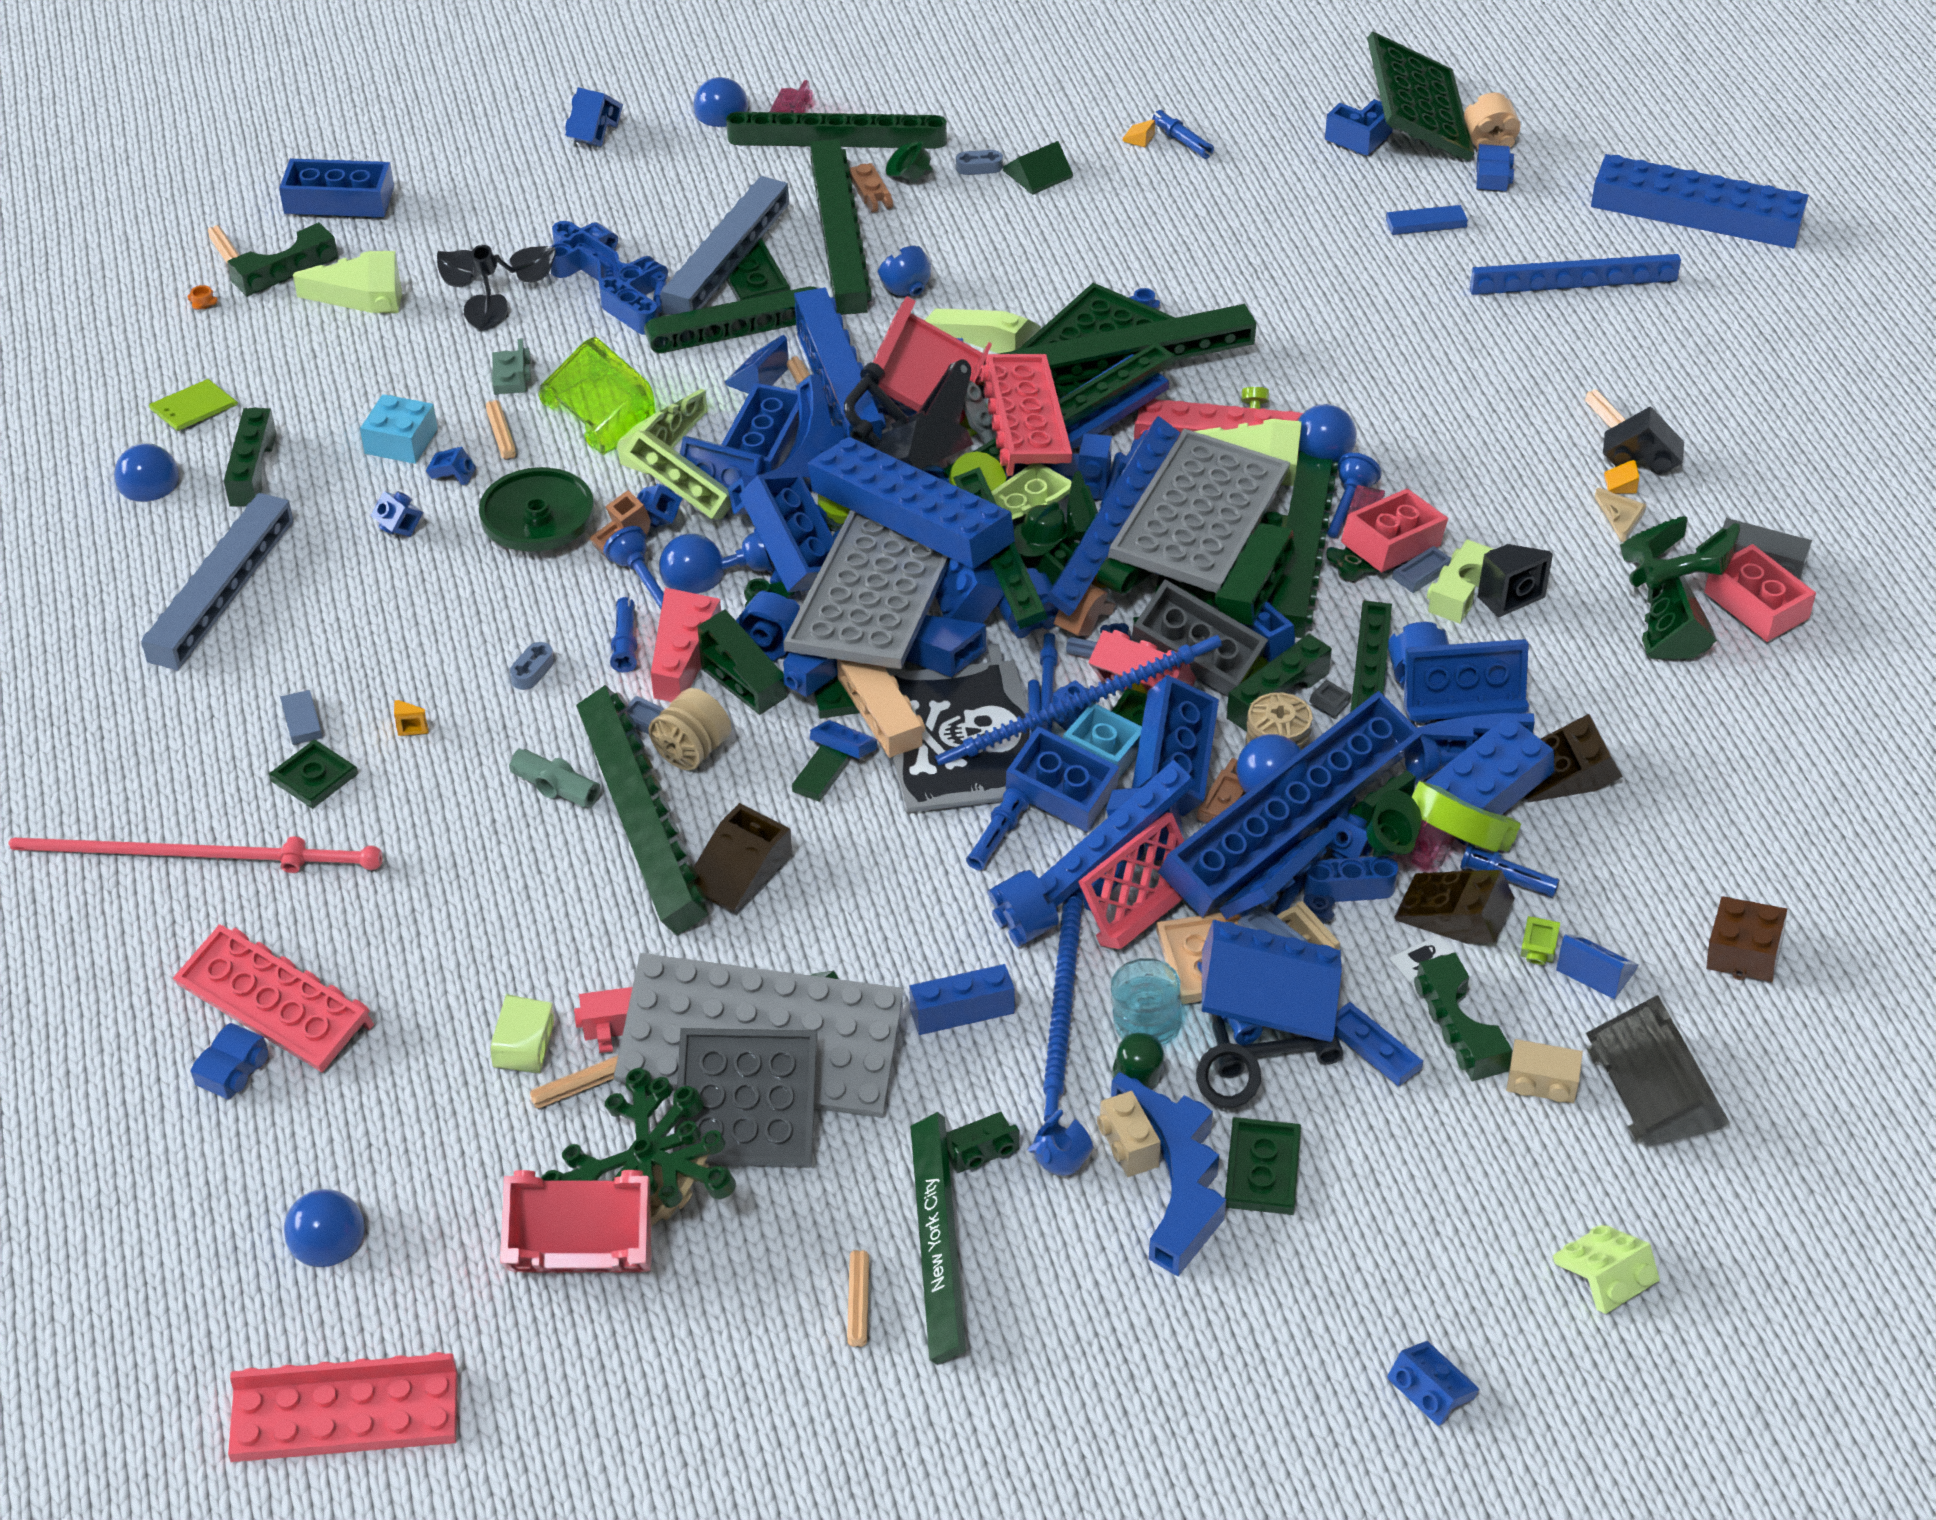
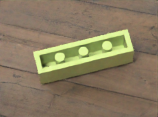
(679, 474)

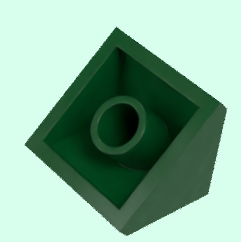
(1040, 168)

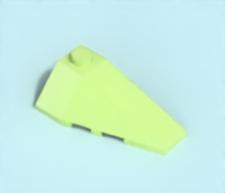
(361, 283)
(978, 327)
(668, 424)
(1273, 438)
(1030, 488)

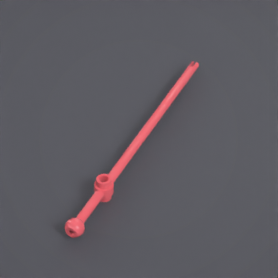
(292, 854)

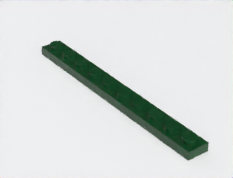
(1102, 389)

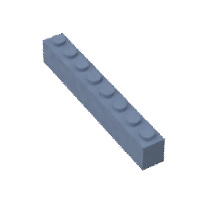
(725, 246)
(217, 581)

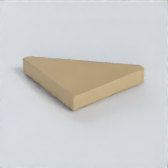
(1620, 511)

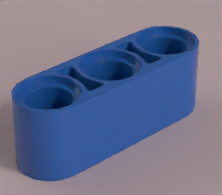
(1352, 878)

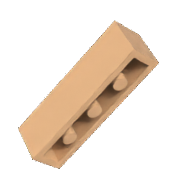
(882, 706)

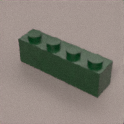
(1256, 573)

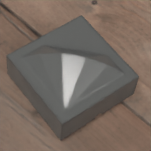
(1330, 698)

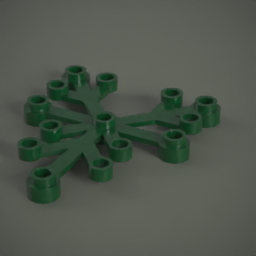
(651, 1147)

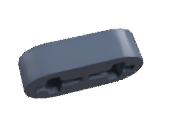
(979, 162)
(536, 667)

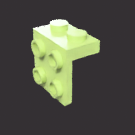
(1613, 1264)

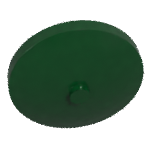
(536, 509)

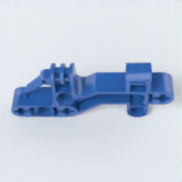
(621, 284)

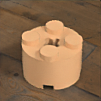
(1492, 120)

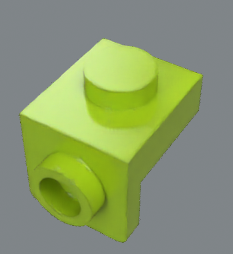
(1539, 940)

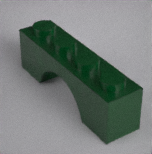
(258, 272)
(243, 474)
(1303, 662)
(1478, 1046)

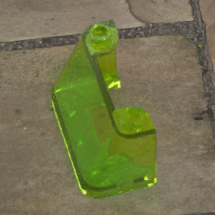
(600, 393)

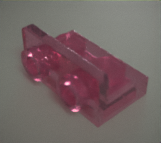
(793, 100)

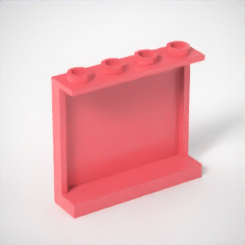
(918, 355)

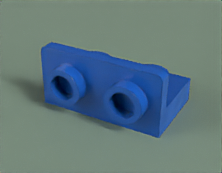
(1431, 1381)

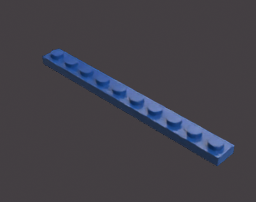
(1111, 517)

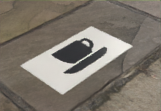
(1408, 960)

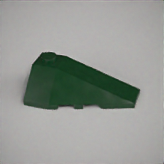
(1676, 623)

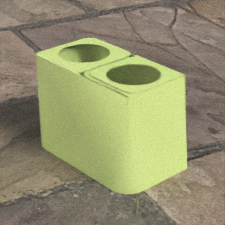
(522, 1034)

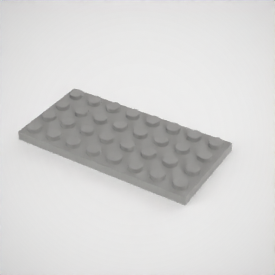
(1199, 510)
(868, 596)
(852, 1021)

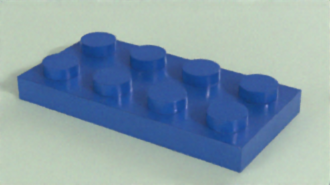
(1277, 876)

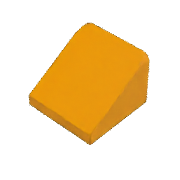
(1140, 133)
(1622, 478)
(409, 719)

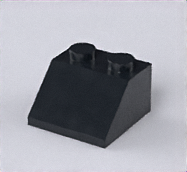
(1513, 577)

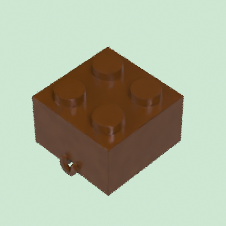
(1746, 939)

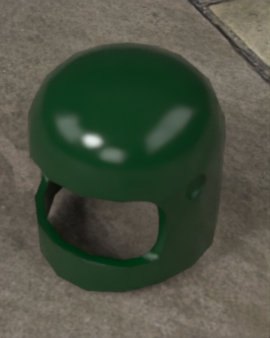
(1140, 1058)

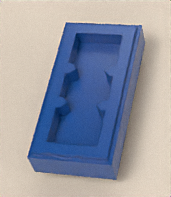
(843, 739)

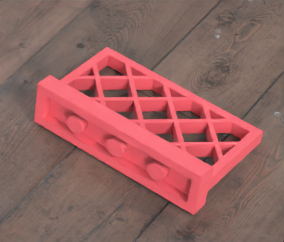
(1149, 905)

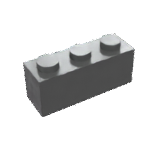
(1783, 548)

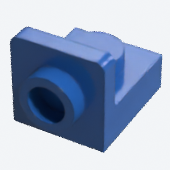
(452, 462)

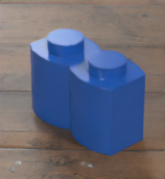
(1494, 167)
(229, 1061)

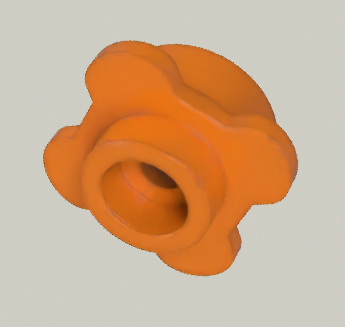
(202, 297)

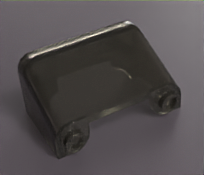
(1656, 1075)

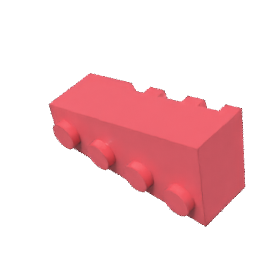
(677, 641)

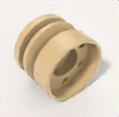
(1280, 715)
(689, 729)

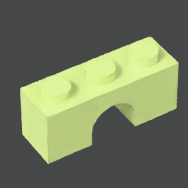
(1455, 589)

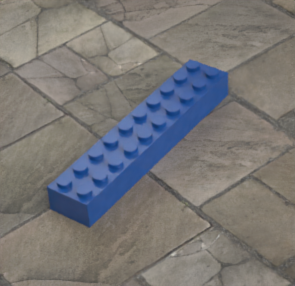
(1265, 826)

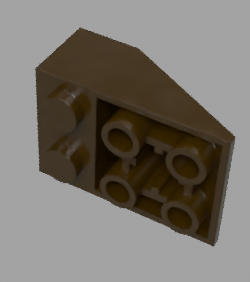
(1580, 762)
(741, 857)
(1458, 904)

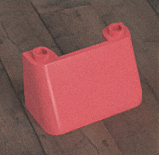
(576, 1224)

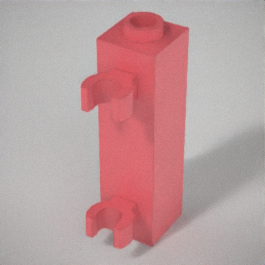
(603, 1015)

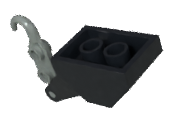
(935, 428)

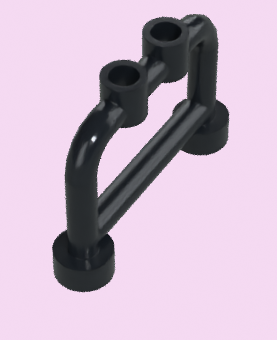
(871, 377)
(1231, 1066)

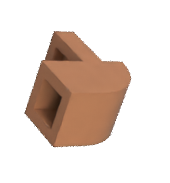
(624, 512)
(1085, 615)

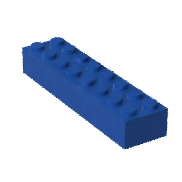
(1699, 200)
(833, 358)
(911, 502)

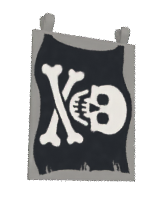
(953, 711)

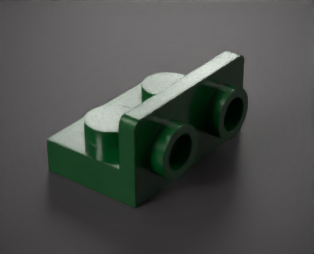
(1365, 809)
(981, 1142)

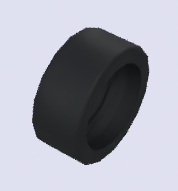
(1253, 1081)

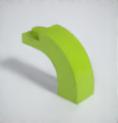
(1465, 820)

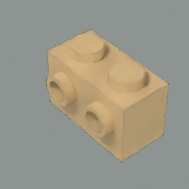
(1129, 1134)

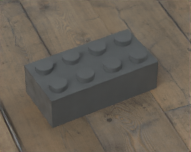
(1182, 619)

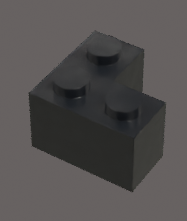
(1647, 438)

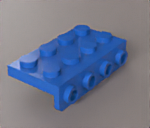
(1466, 680)

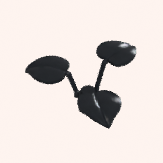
(461, 265)

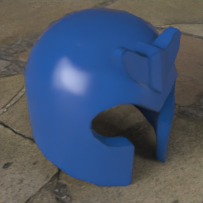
(1061, 1149)

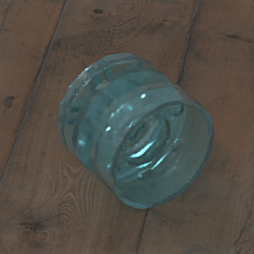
(1147, 999)

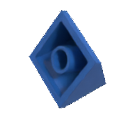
(762, 366)
(1594, 965)

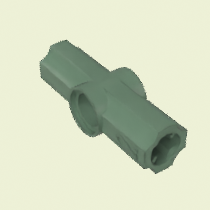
(554, 778)

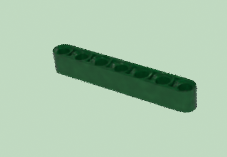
(722, 321)

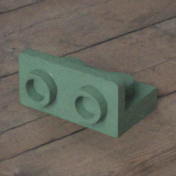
(510, 370)

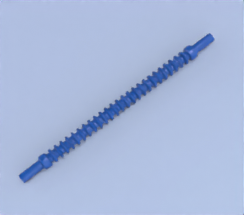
(1184, 655)
(1056, 1061)

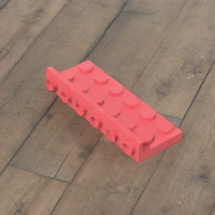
(1024, 410)
(1204, 416)
(272, 997)
(343, 1407)

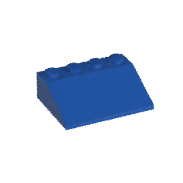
(1271, 980)

